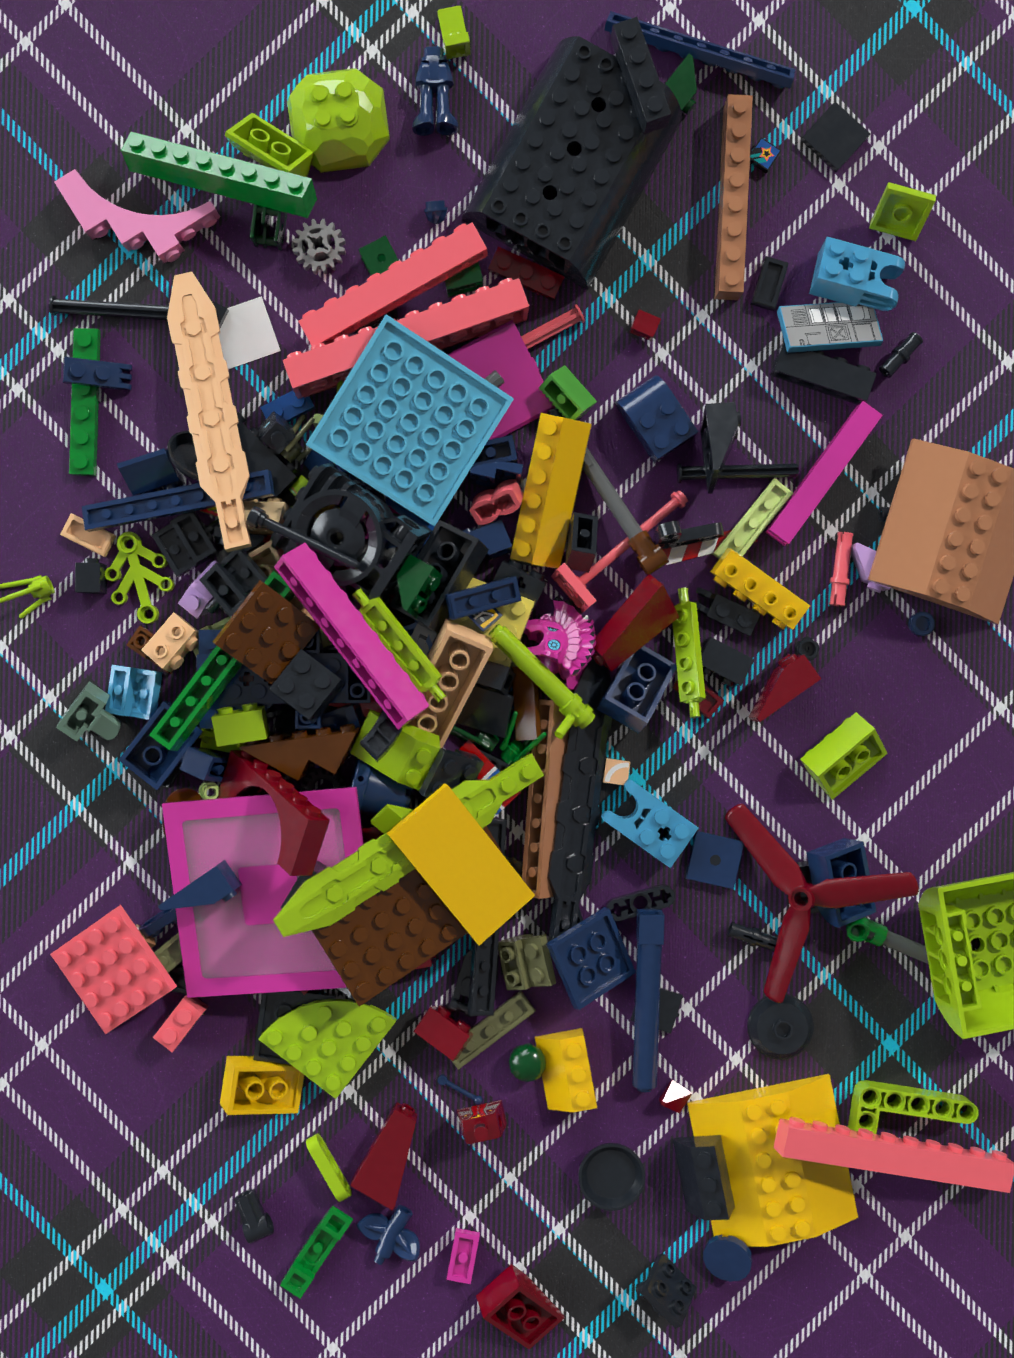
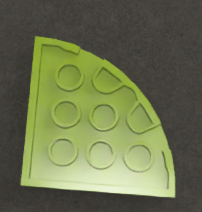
(328, 1039)

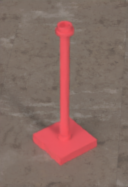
(575, 586)

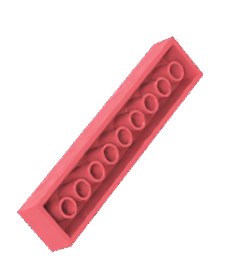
(440, 325)

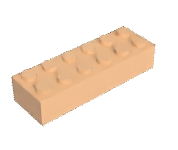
(459, 658)

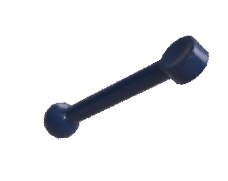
(442, 1080)

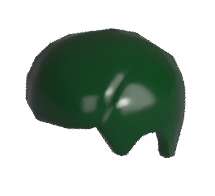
(527, 1062)

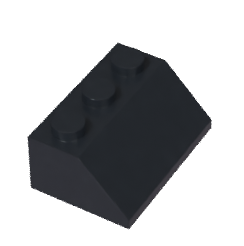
(704, 1177)

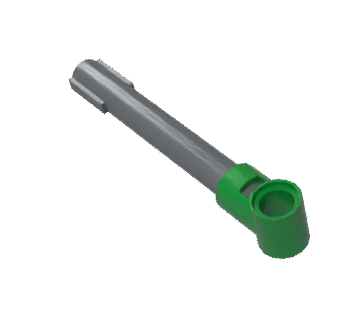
(879, 935)

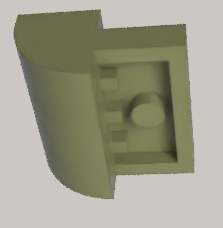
(526, 962)

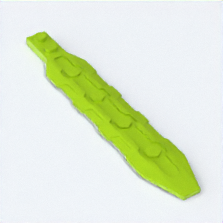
(381, 864)

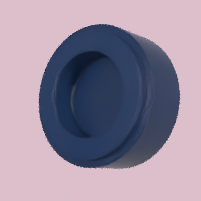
(921, 623)

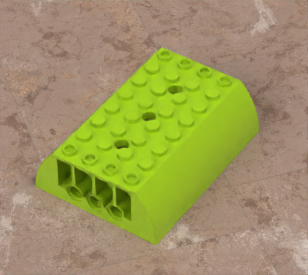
(970, 985)

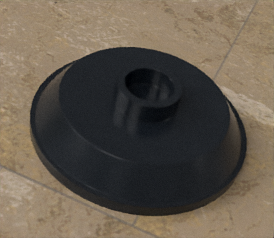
(183, 454)
(780, 1028)
(611, 1176)

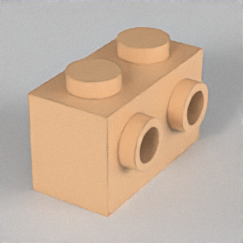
(172, 643)

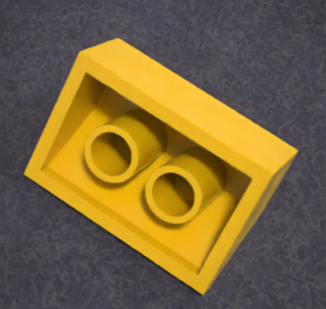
(567, 1071)

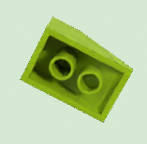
(409, 756)

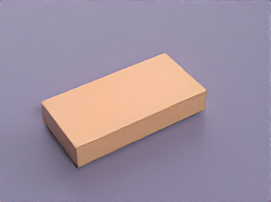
(97, 541)

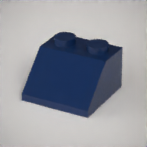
(150, 473)

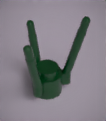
(482, 740)

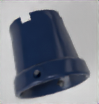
(377, 789)

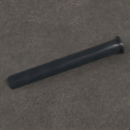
(109, 309)
(740, 471)

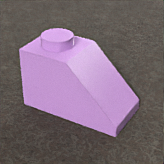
(863, 559)
(197, 596)

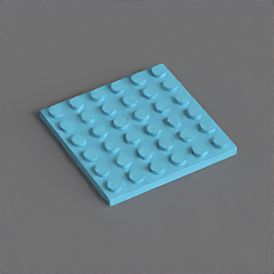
(409, 420)

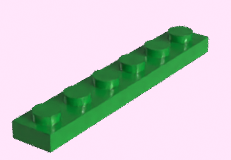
(84, 408)

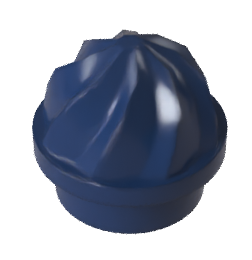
(435, 211)

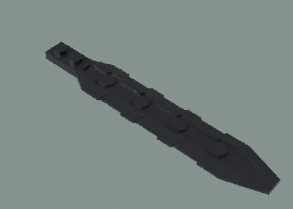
(579, 804)

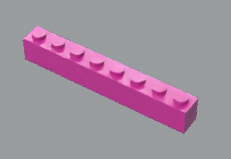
(351, 635)

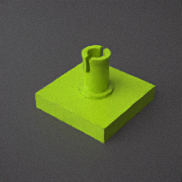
(902, 211)

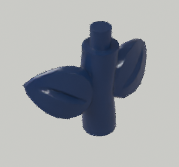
(391, 1235)

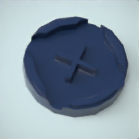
(727, 1258)

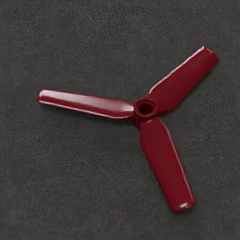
(789, 878)

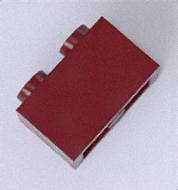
(444, 1032)

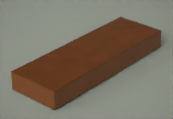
(527, 705)

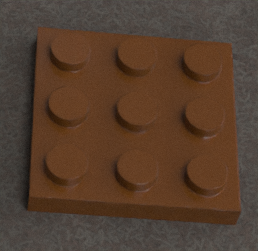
(266, 632)

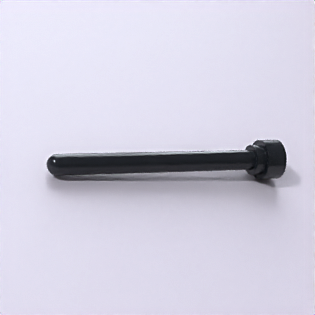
(258, 518)

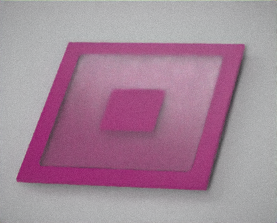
(236, 942)

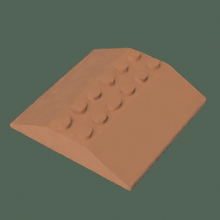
(950, 531)

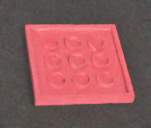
(113, 969)

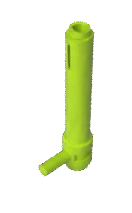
(569, 703)

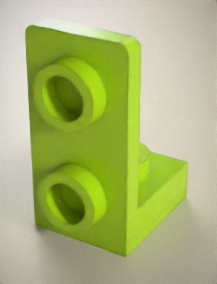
(453, 32)

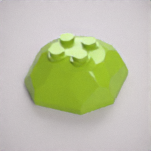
(339, 119)

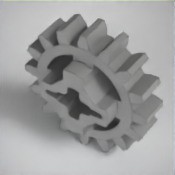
(314, 255)

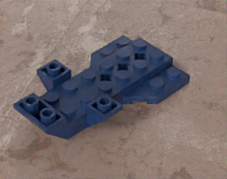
(258, 691)

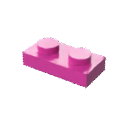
(463, 1256)

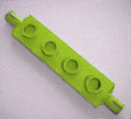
(400, 644)
(688, 654)

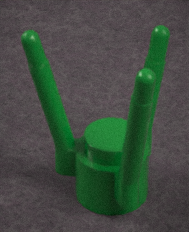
(516, 750)

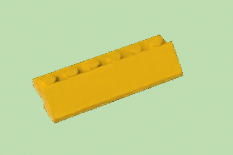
(550, 490)

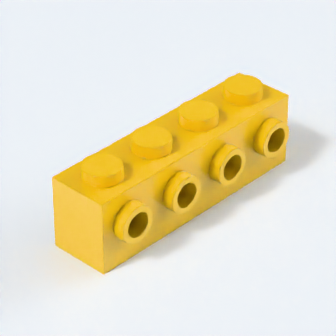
(760, 589)

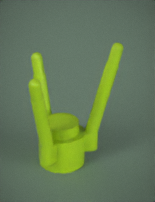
(39, 587)

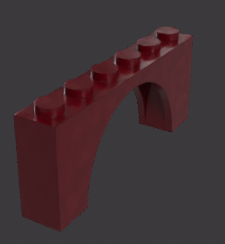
(300, 821)

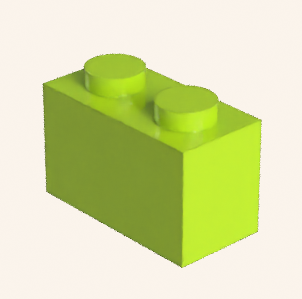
(240, 725)

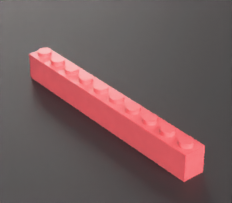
(894, 1155)

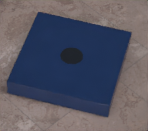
(714, 859)

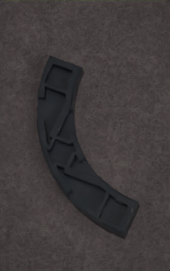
(381, 737)

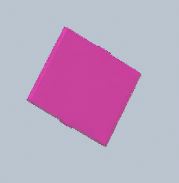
(508, 355)

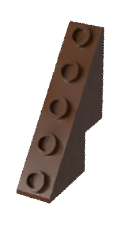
(296, 752)

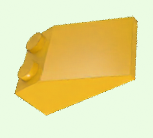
(260, 1087)

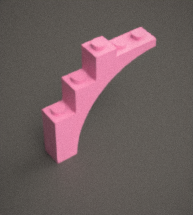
(133, 228)

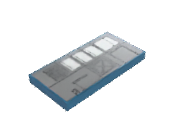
(828, 326)

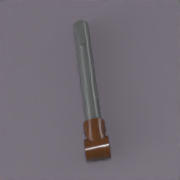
(650, 556)

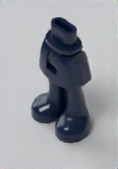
(434, 77)

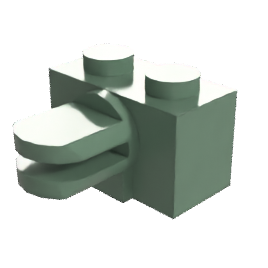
(88, 714)

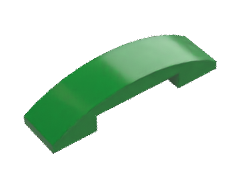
(315, 1251)

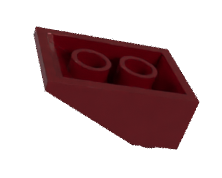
(784, 684)
(518, 1307)

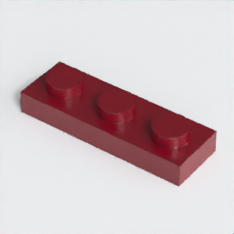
(531, 275)

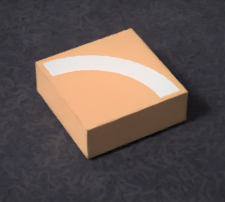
(616, 771)

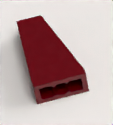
(635, 623)
(385, 1161)

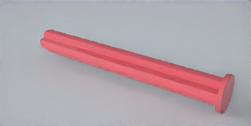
(553, 327)

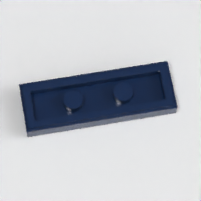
(483, 597)

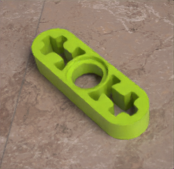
(328, 1167)

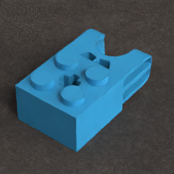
(854, 275)
(645, 822)

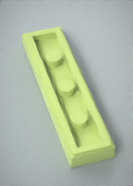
(755, 519)

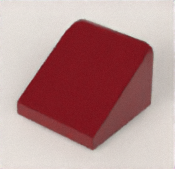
(645, 325)

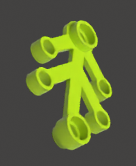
(137, 574)

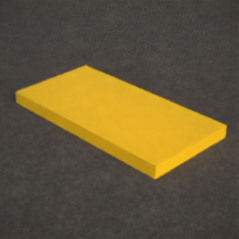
(461, 864)

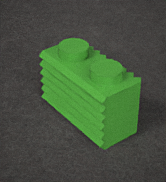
(567, 394)

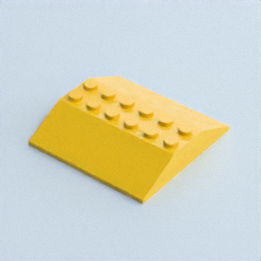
(772, 1194)

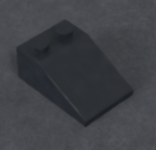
(717, 434)

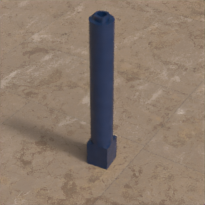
(647, 998)

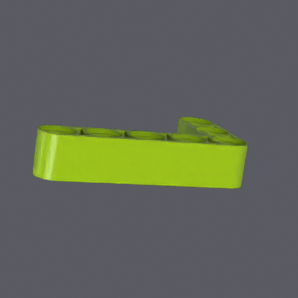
(902, 1104)

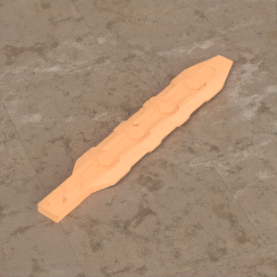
(209, 404)

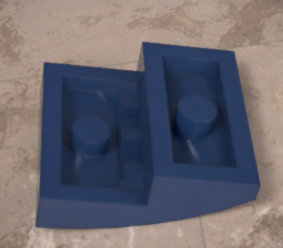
(489, 473)

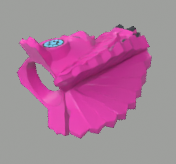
(563, 640)

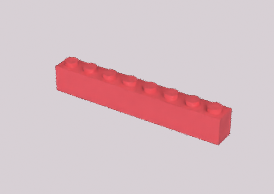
(395, 286)

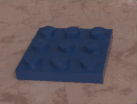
(591, 958)

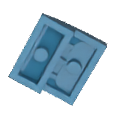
(133, 692)

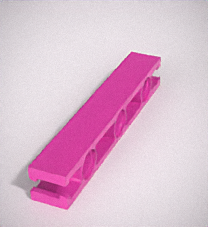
(823, 473)

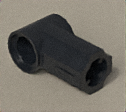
(255, 1221)

